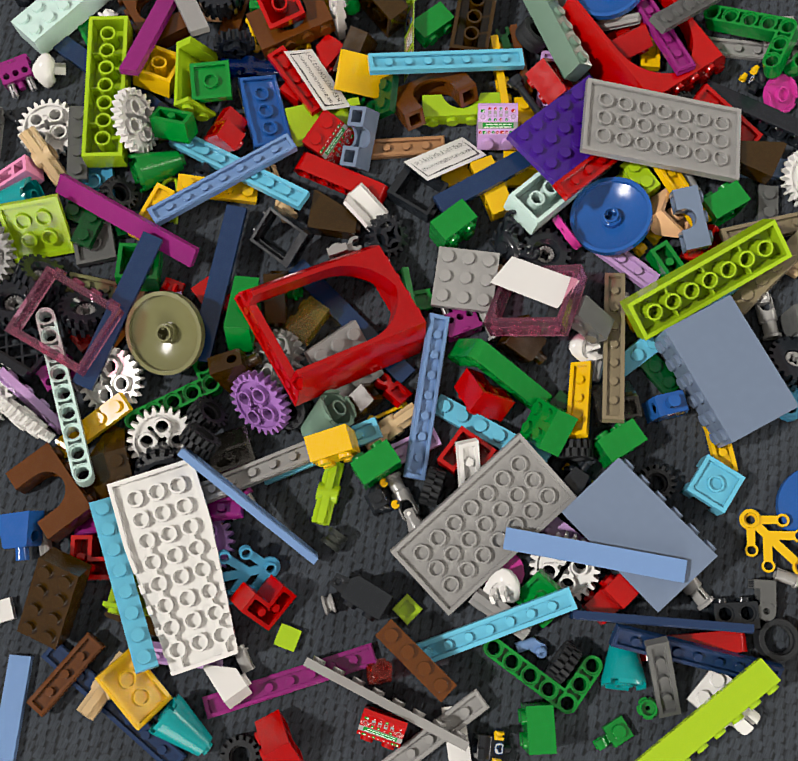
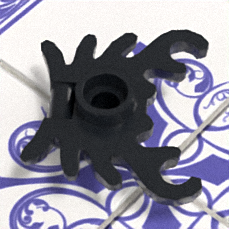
(507, 242)

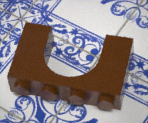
(315, 25)
(173, 31)
(409, 95)
(73, 509)
(416, 660)

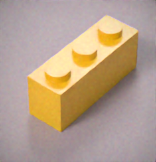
(495, 198)

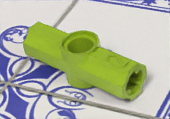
(327, 494)

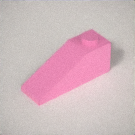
(20, 169)

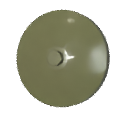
(165, 332)

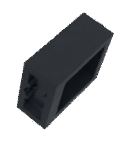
(399, 184)
(298, 246)

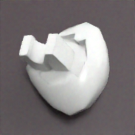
(45, 69)
(584, 350)
(503, 586)

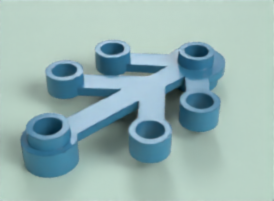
(243, 572)

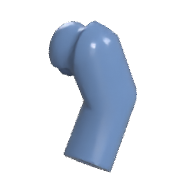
(533, 645)

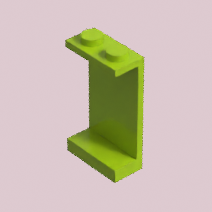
(187, 52)

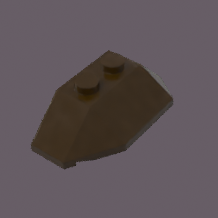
(111, 461)

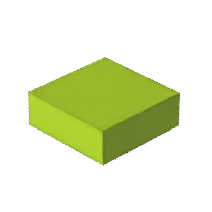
(407, 609)
(288, 637)

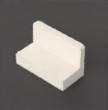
(364, 205)

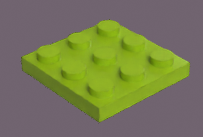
(37, 226)

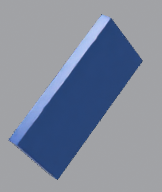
(263, 109)

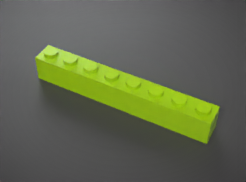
(715, 714)

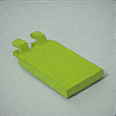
(301, 121)

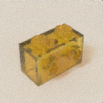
(308, 320)

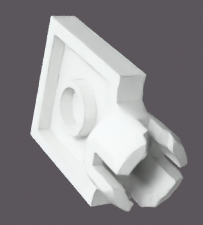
(708, 687)

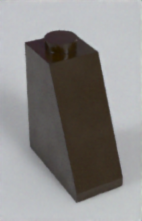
(359, 42)
(760, 159)
(331, 218)
(276, 307)
(365, 399)

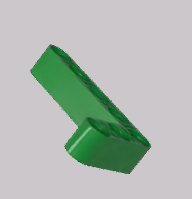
(777, 30)
(480, 354)
(182, 394)
(541, 678)

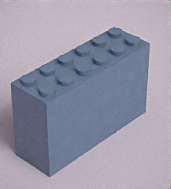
(724, 372)
(628, 515)

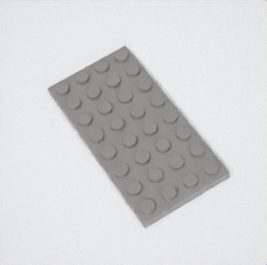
(661, 130)
(464, 536)

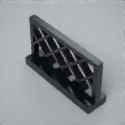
(12, 363)

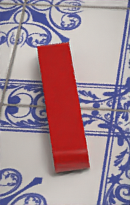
(336, 176)
(723, 640)

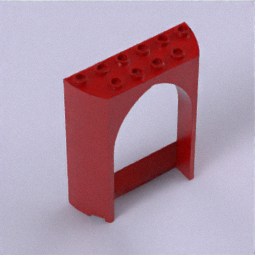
(612, 66)
(399, 341)

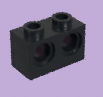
(733, 611)

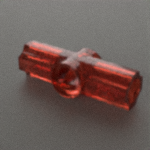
(379, 672)

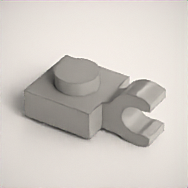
(340, 249)

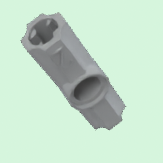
(481, 602)

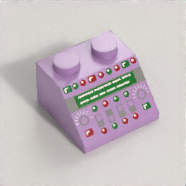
(495, 124)

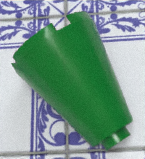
(155, 167)

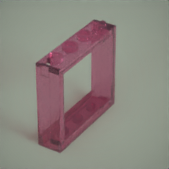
(34, 298)
(538, 326)

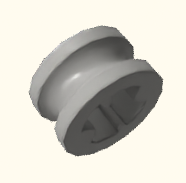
(328, 604)

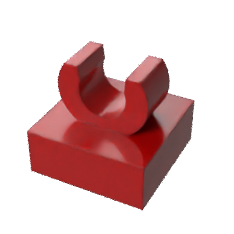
(172, 285)
(81, 343)

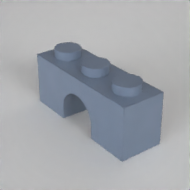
(364, 124)
(689, 202)

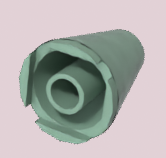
(329, 412)

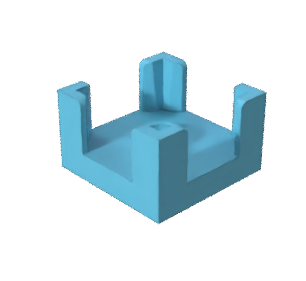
(713, 484)

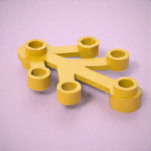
(770, 538)

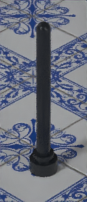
(517, 84)

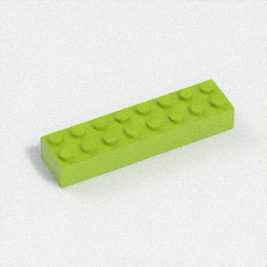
(106, 48)
(706, 278)

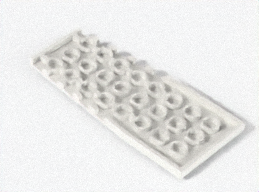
(176, 563)

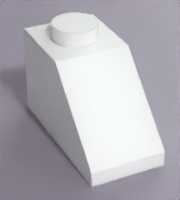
(229, 684)

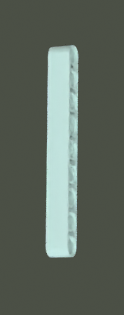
(66, 405)

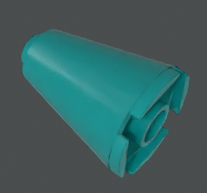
(21, 190)
(623, 670)
(182, 727)

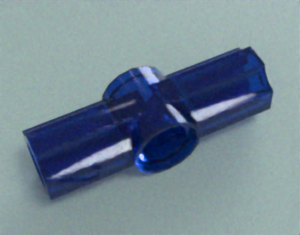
(251, 66)

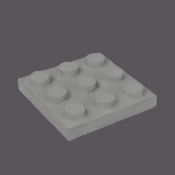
(464, 279)
(338, 341)

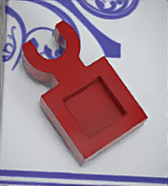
(394, 392)

